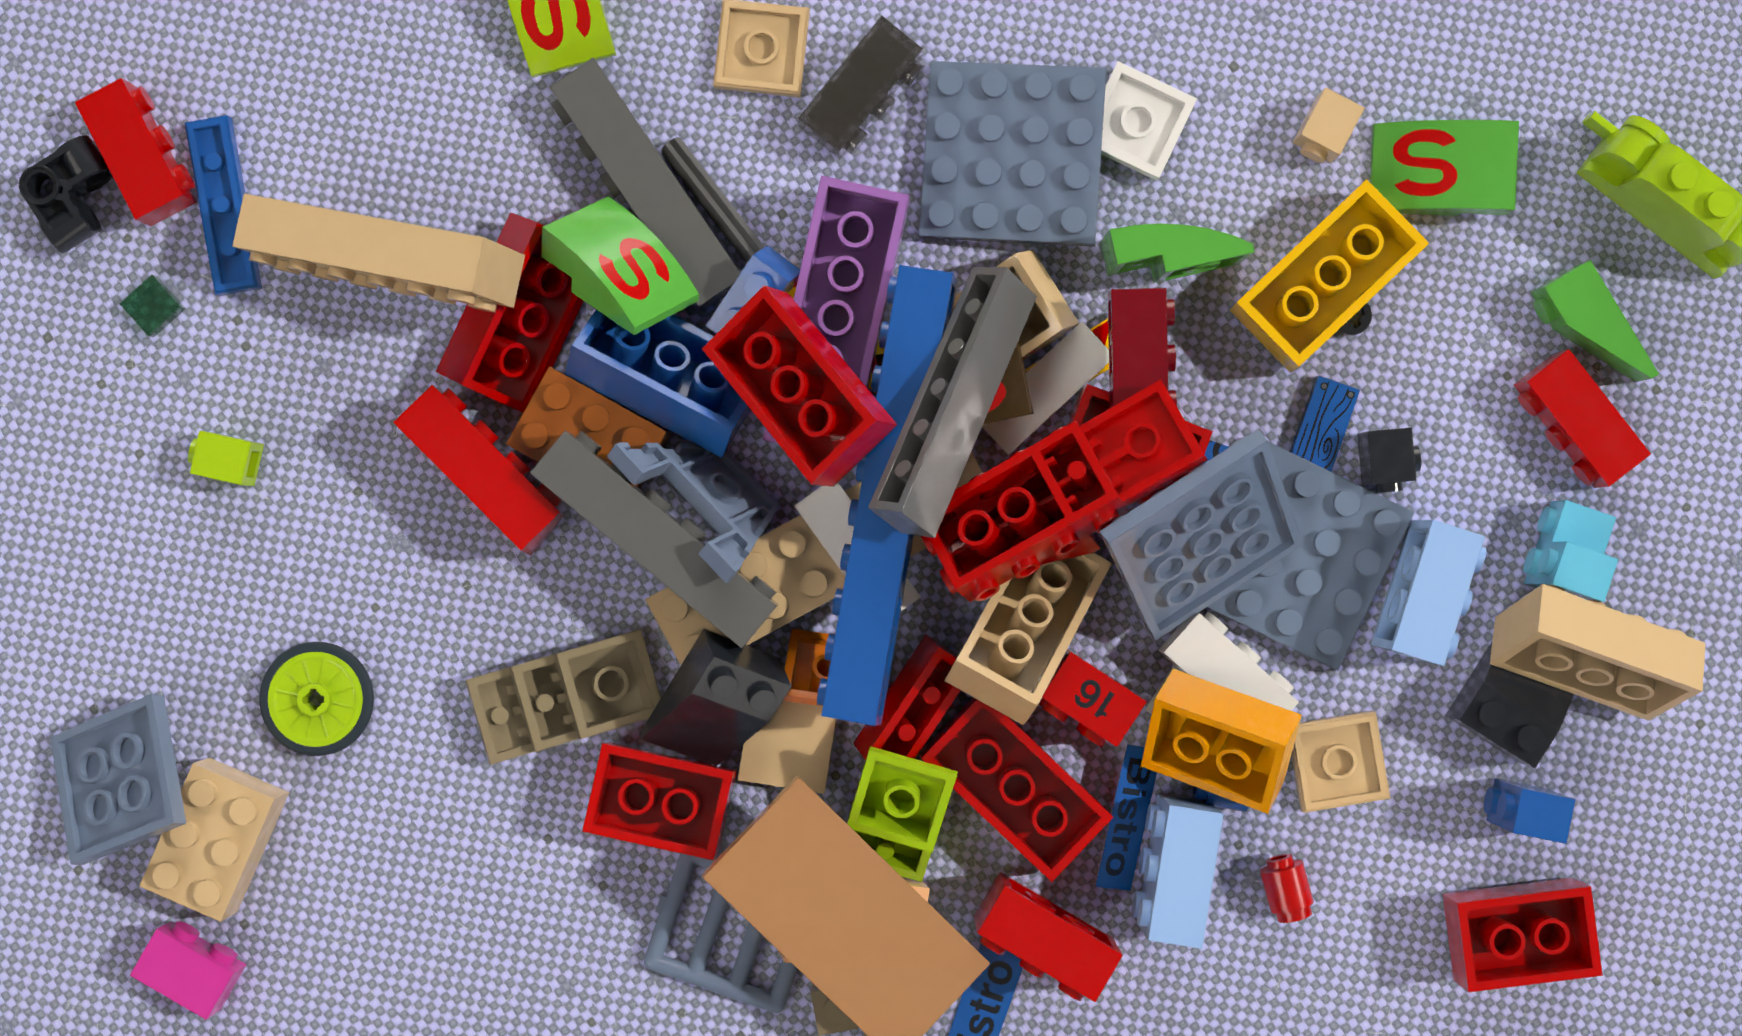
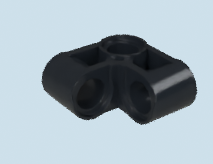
(75, 171)

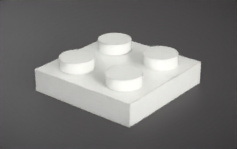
(1142, 120)

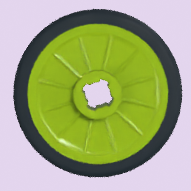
(299, 722)

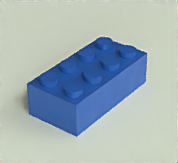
(660, 377)

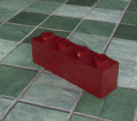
(1139, 341)

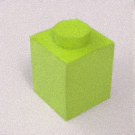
(225, 458)

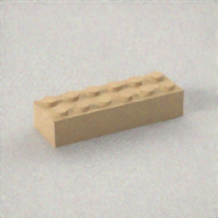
(379, 253)

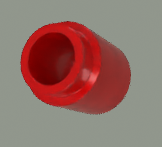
(1287, 888)

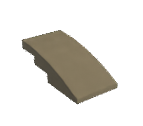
(564, 696)

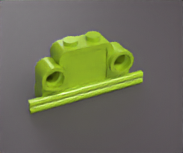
(1666, 191)

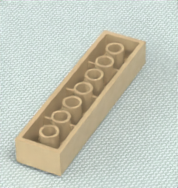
(790, 563)

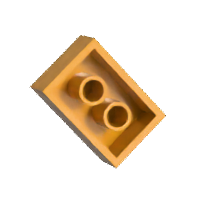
(1220, 740)

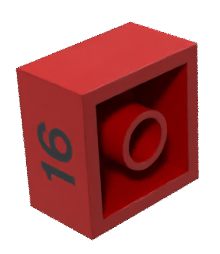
(1091, 698)

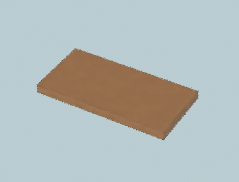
(844, 916)

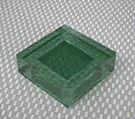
(152, 306)

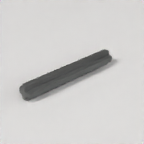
(711, 198)

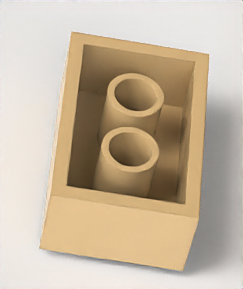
(219, 848)

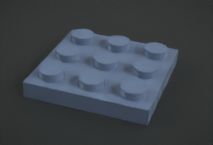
(117, 780)

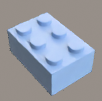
(1429, 591)
(1177, 870)

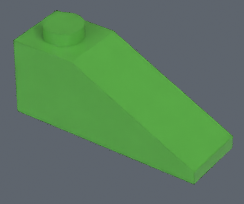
(1587, 315)

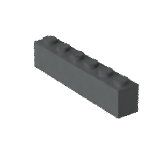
(642, 178)
(953, 402)
(653, 536)

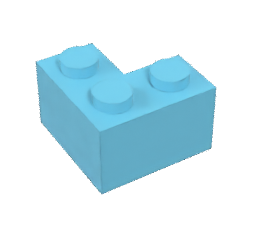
(1572, 551)

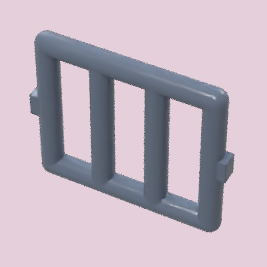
(694, 971)

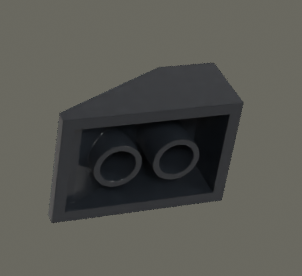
(717, 699)
(1510, 711)

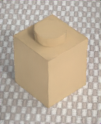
(1327, 126)

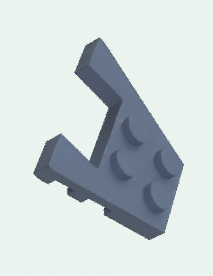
(717, 489)

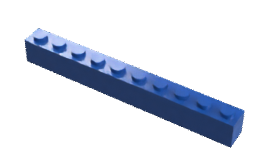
(879, 553)

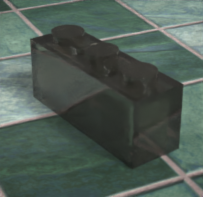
(862, 89)

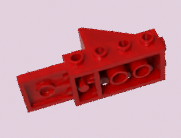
(1061, 491)

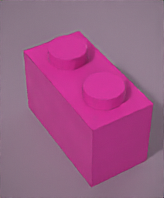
(189, 968)

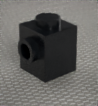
(1388, 458)

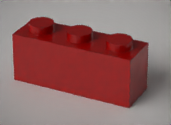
(137, 151)
(1581, 420)
(913, 702)

